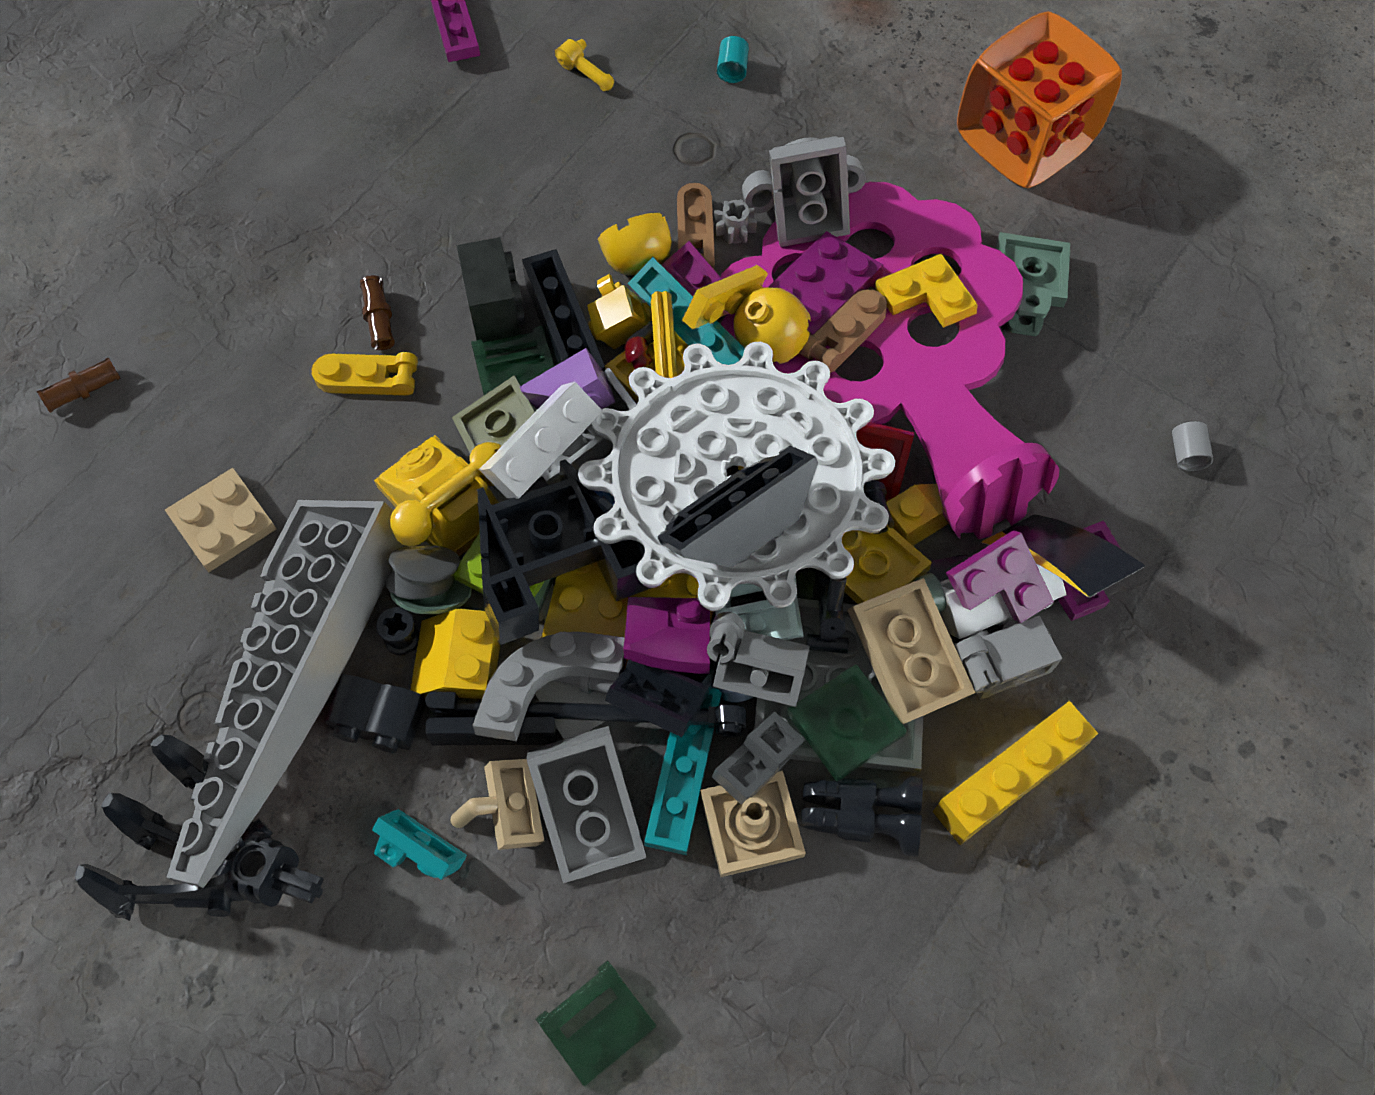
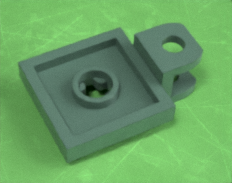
(1041, 289)

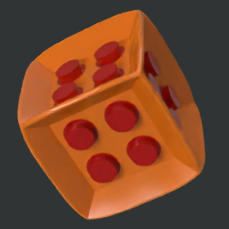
(1037, 98)

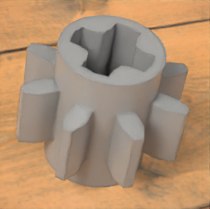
(735, 221)

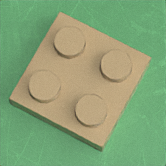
(220, 519)

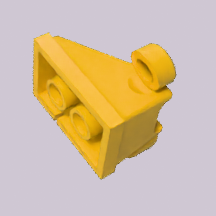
(437, 495)

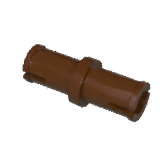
(377, 312)
(78, 385)

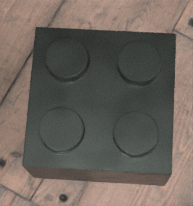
(491, 289)

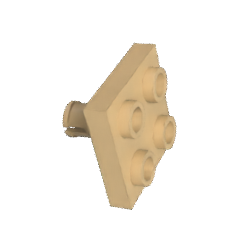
(753, 833)

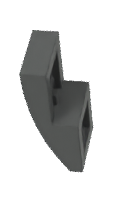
(758, 758)

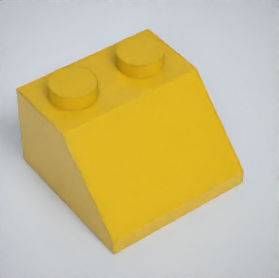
(455, 654)

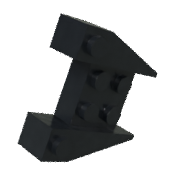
(541, 539)

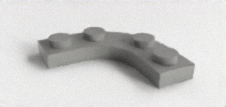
(536, 665)

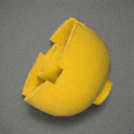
(637, 243)
(774, 319)

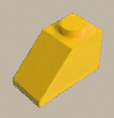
(917, 512)

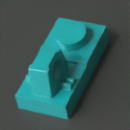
(406, 837)

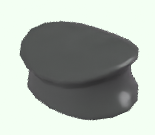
(422, 571)

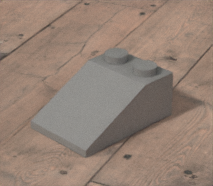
(585, 804)

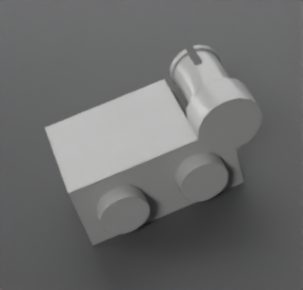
(1008, 656)
(756, 662)

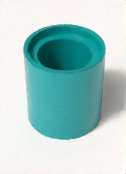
(733, 59)

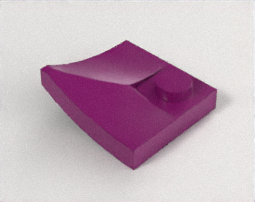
(668, 633)

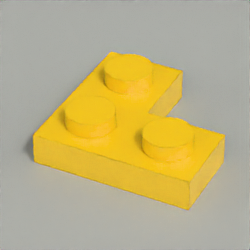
(932, 283)

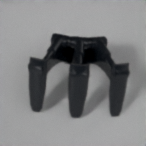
(235, 876)

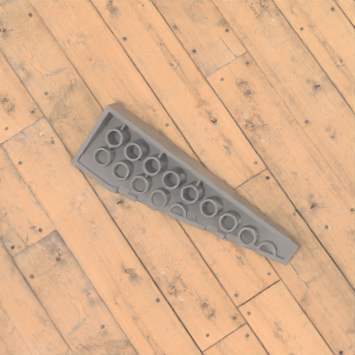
(304, 629)

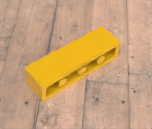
(1014, 772)

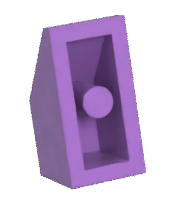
(579, 369)

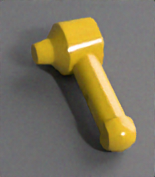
(571, 55)

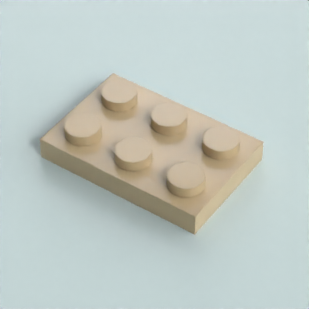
(911, 651)

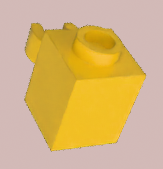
(616, 313)

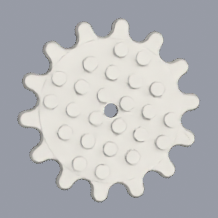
(723, 417)

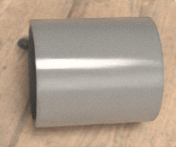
(1192, 446)

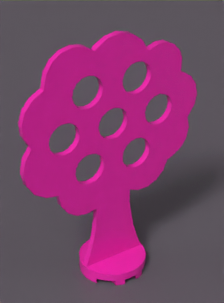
(976, 461)

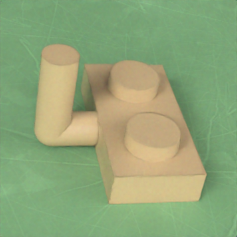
(510, 802)

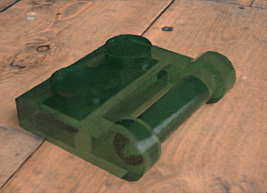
(522, 365)
(604, 1036)

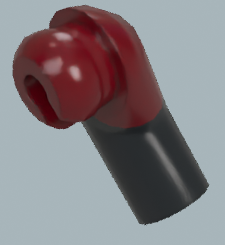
(637, 346)

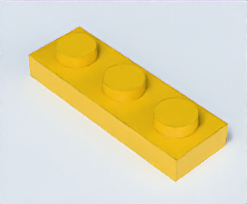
(723, 296)

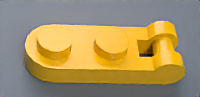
(365, 373)

